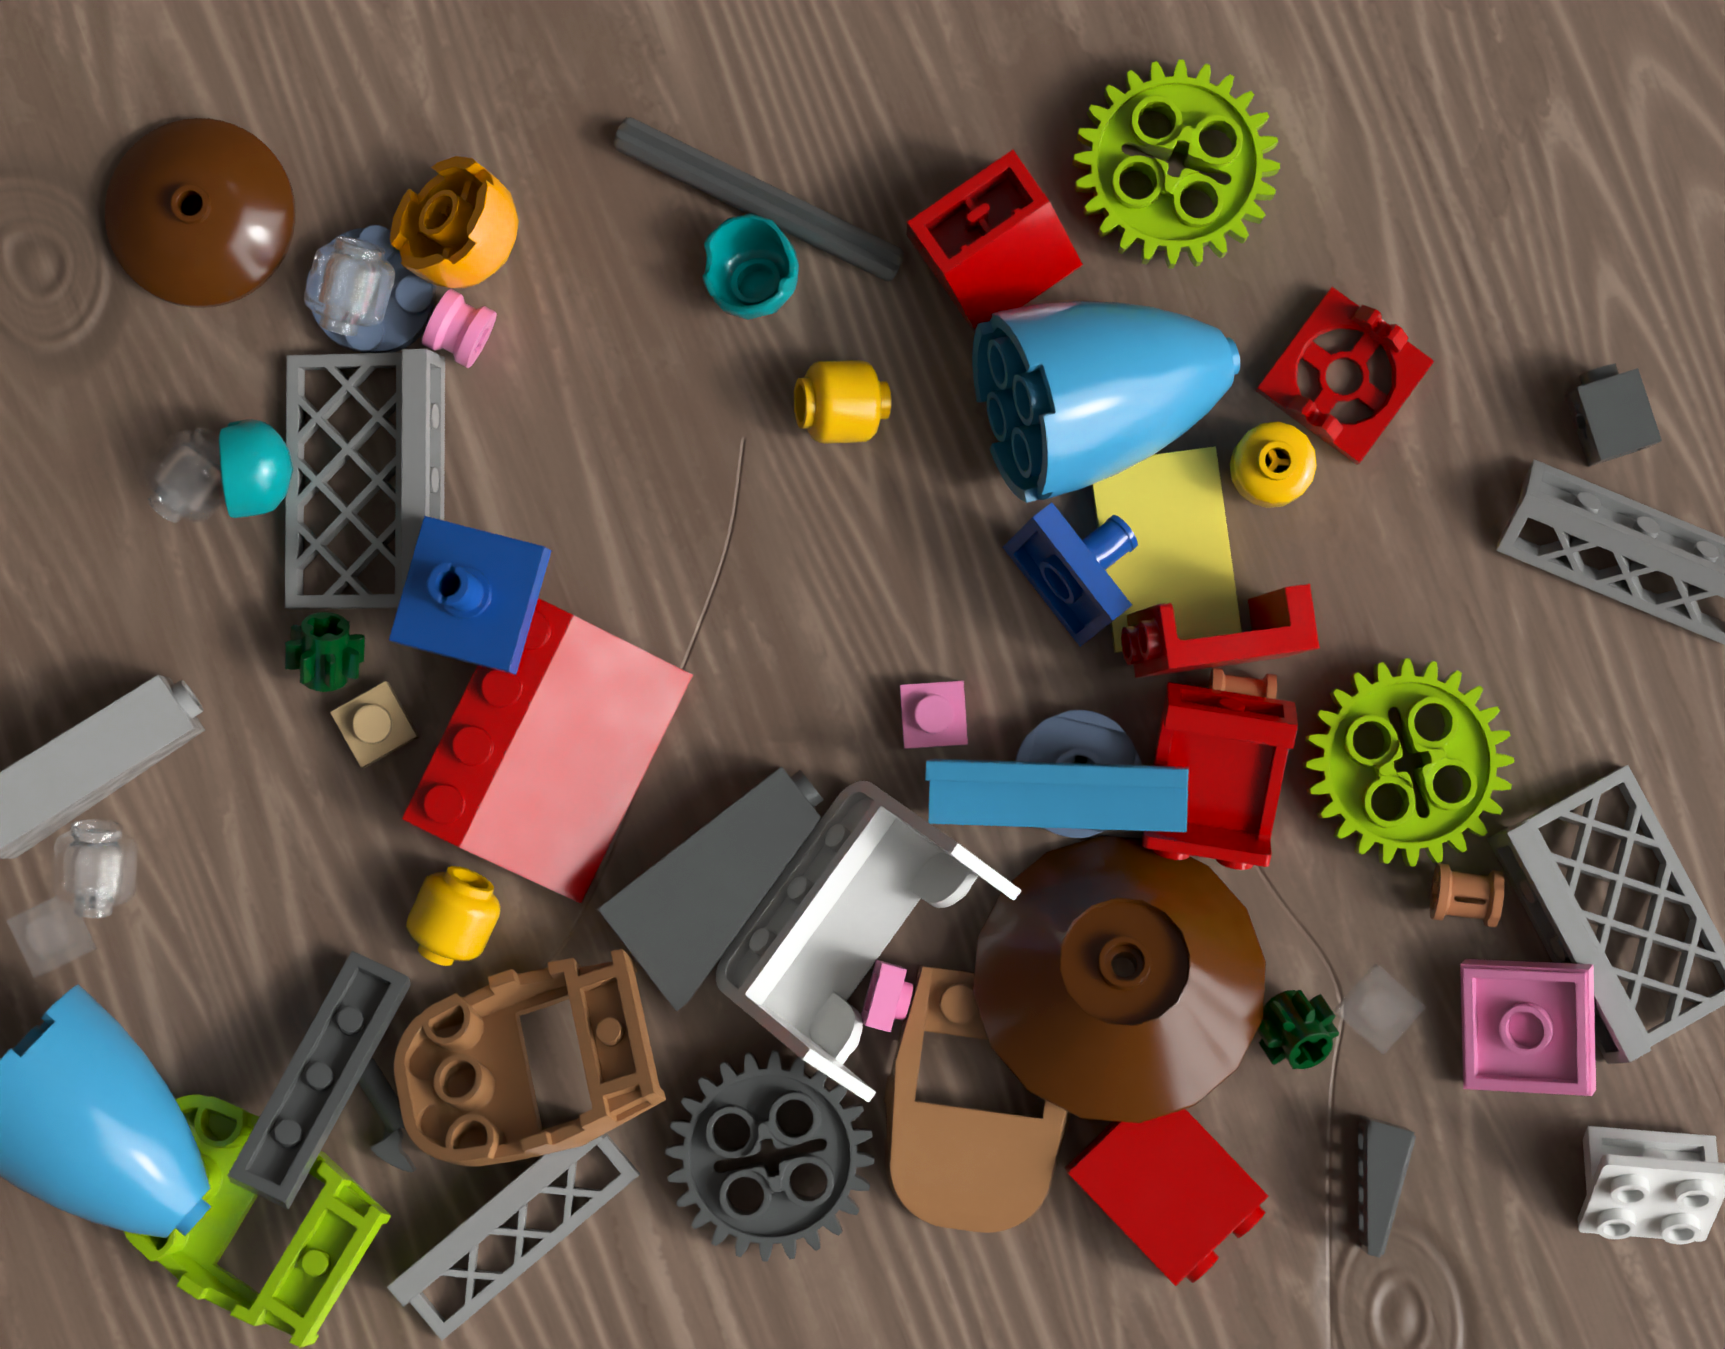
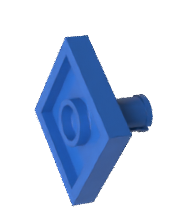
(1072, 570)
(470, 595)

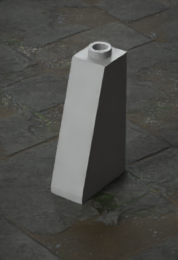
(93, 761)

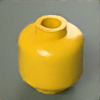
(841, 401)
(1260, 483)
(453, 915)

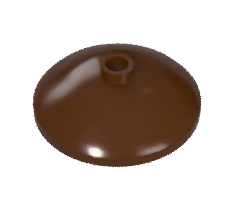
(232, 239)

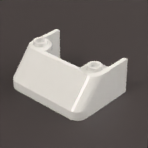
(835, 918)

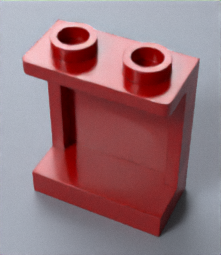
(1280, 623)
(1235, 776)
(1169, 1190)

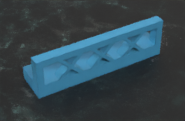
(1058, 795)

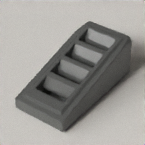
(1382, 1168)

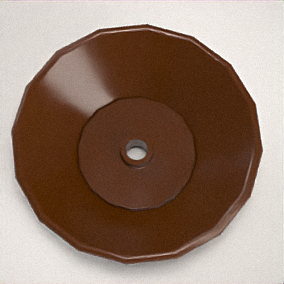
(1109, 1040)

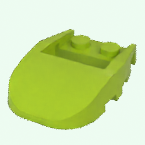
(313, 1264)

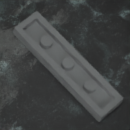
(319, 1080)

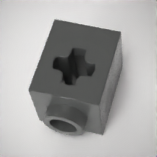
(1612, 414)

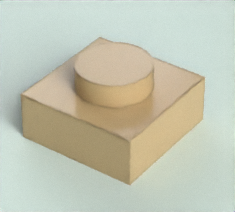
(374, 724)

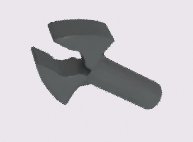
(388, 1108)

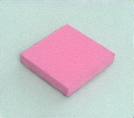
(1528, 1027)

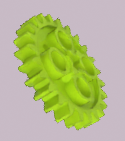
(1192, 109)
(1464, 746)

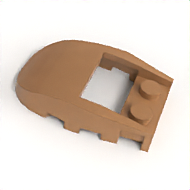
(469, 1075)
(955, 1161)

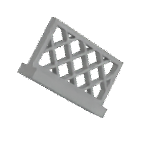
(417, 467)
(1566, 927)

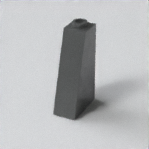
(705, 890)

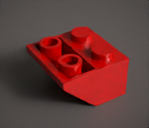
(994, 241)

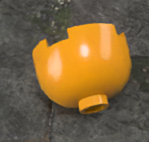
(456, 225)

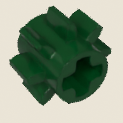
(324, 651)
(1297, 1029)

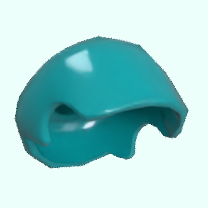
(750, 266)
(253, 468)

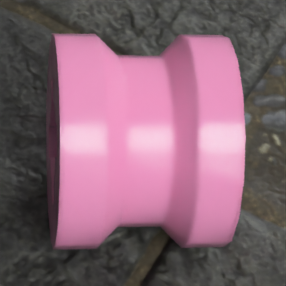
(459, 328)

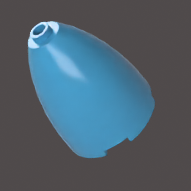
(1092, 388)
(97, 1125)

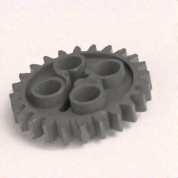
(784, 1212)

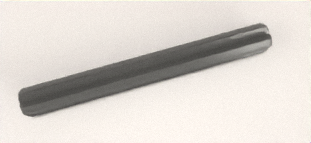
(758, 198)

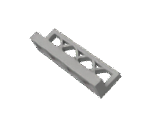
(1630, 532)
(488, 1221)

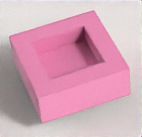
(933, 714)
(886, 996)

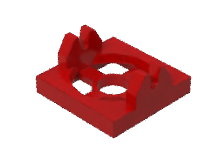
(1407, 366)

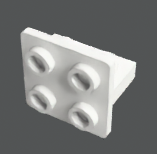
(1651, 1184)

